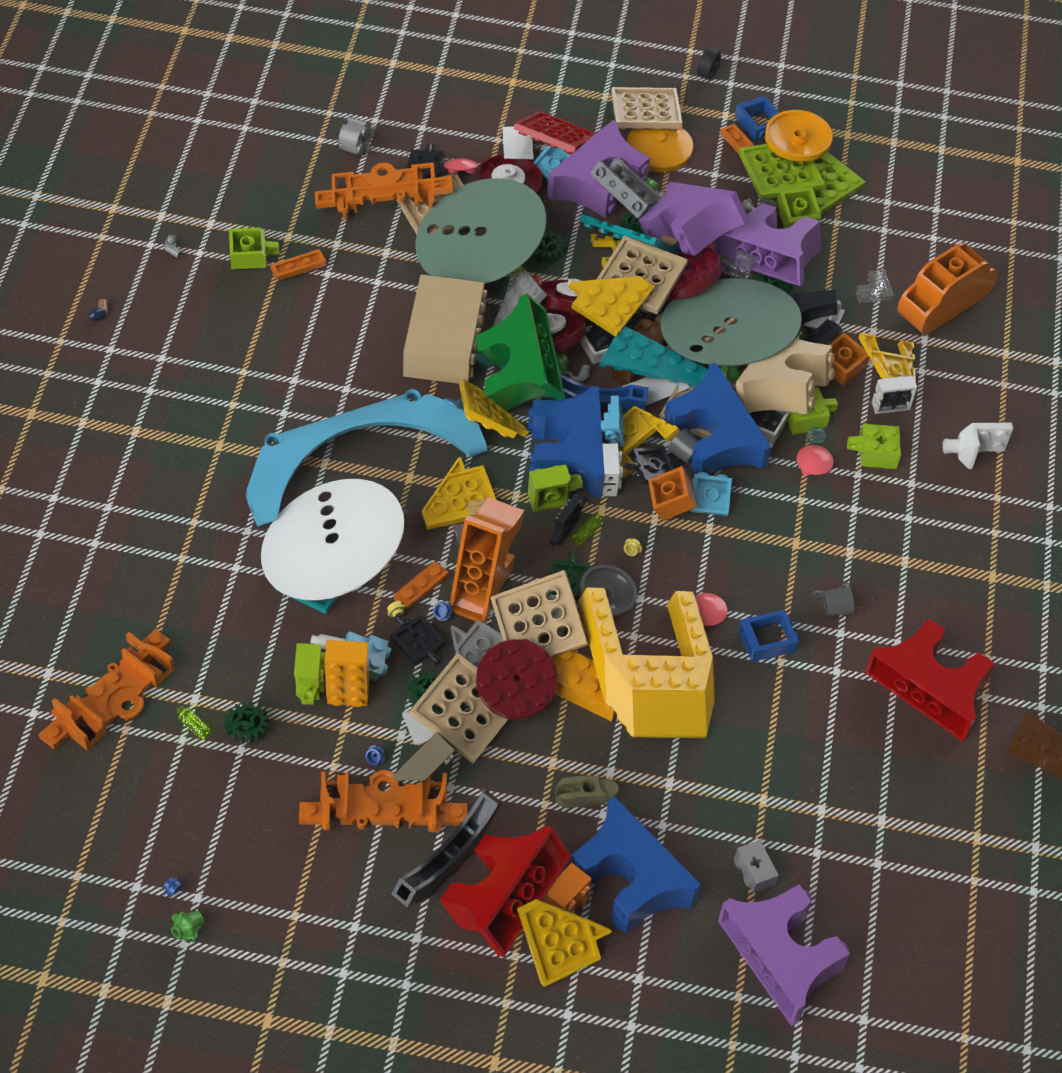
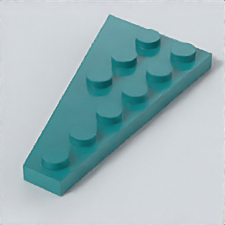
(619, 232)
(650, 359)

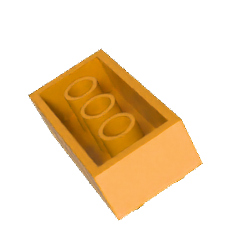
(347, 673)
(580, 683)

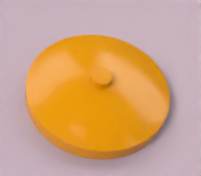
(798, 135)
(665, 147)

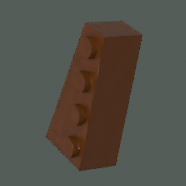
(652, 331)
(1038, 744)

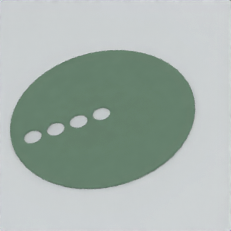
(513, 224)
(764, 326)

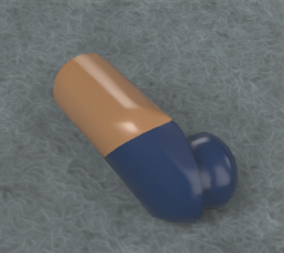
(672, 242)
(99, 312)

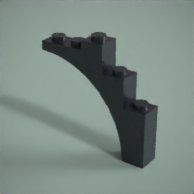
(816, 304)
(445, 861)

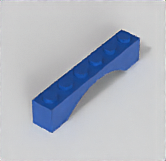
(628, 395)

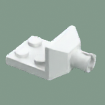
(978, 438)

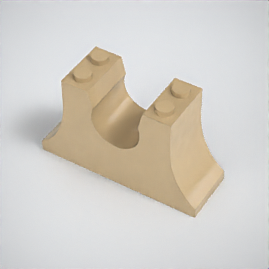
(787, 378)

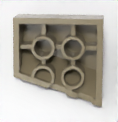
(426, 760)

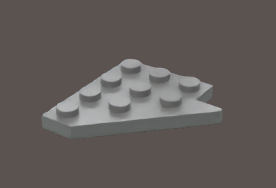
(520, 285)
(474, 644)

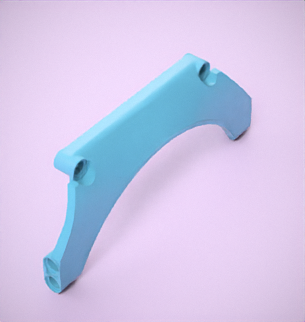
(279, 462)

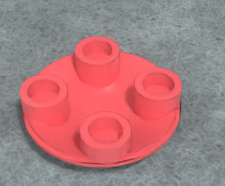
(461, 165)
(814, 460)
(711, 609)

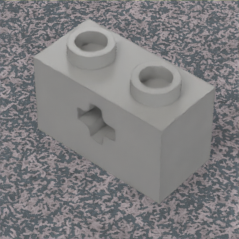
(756, 866)

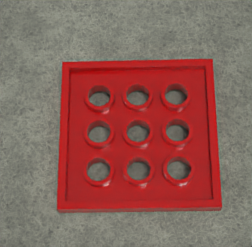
(554, 131)

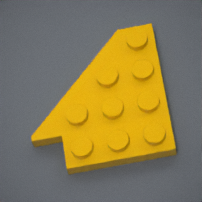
(610, 301)
(486, 411)
(449, 500)
(559, 940)

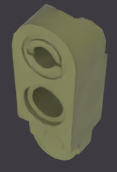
(571, 791)

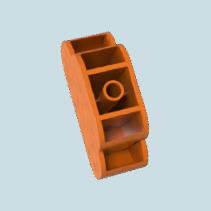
(946, 288)

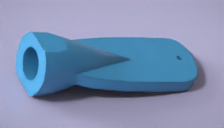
(457, 404)

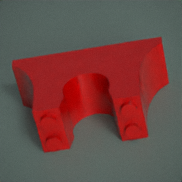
(922, 682)
(519, 874)

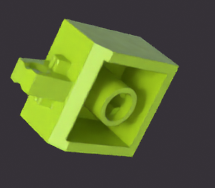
(797, 204)
(249, 248)
(817, 416)
(877, 446)
(551, 487)
(309, 672)

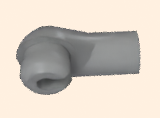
(170, 246)

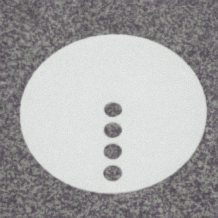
(309, 568)

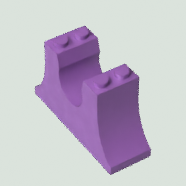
(573, 179)
(693, 215)
(776, 251)
(780, 964)

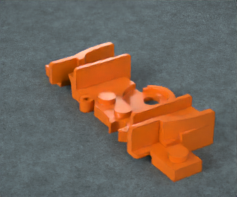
(377, 188)
(108, 694)
(371, 805)

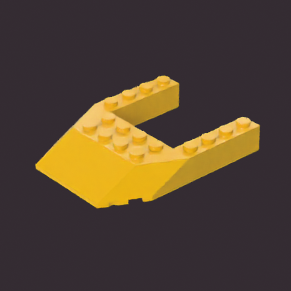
(654, 692)

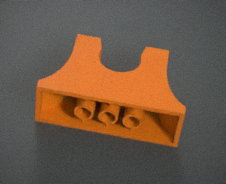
(484, 558)

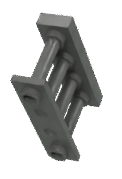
(626, 186)

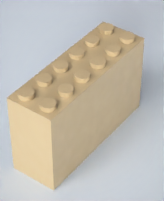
(444, 329)

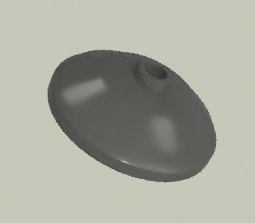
(618, 586)

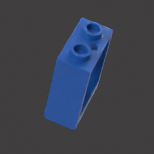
(751, 108)
(771, 650)

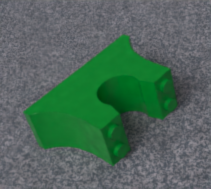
(528, 350)

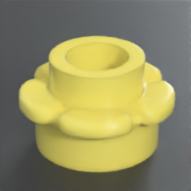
(632, 547)
(395, 609)

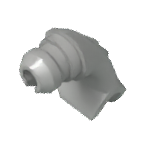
(582, 376)

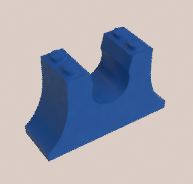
(720, 411)
(578, 429)
(635, 854)

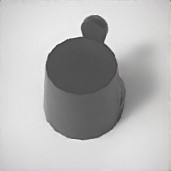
(682, 445)
(836, 600)

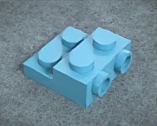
(550, 159)
(613, 423)
(712, 494)
(378, 652)

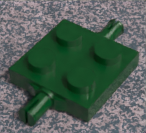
(574, 572)

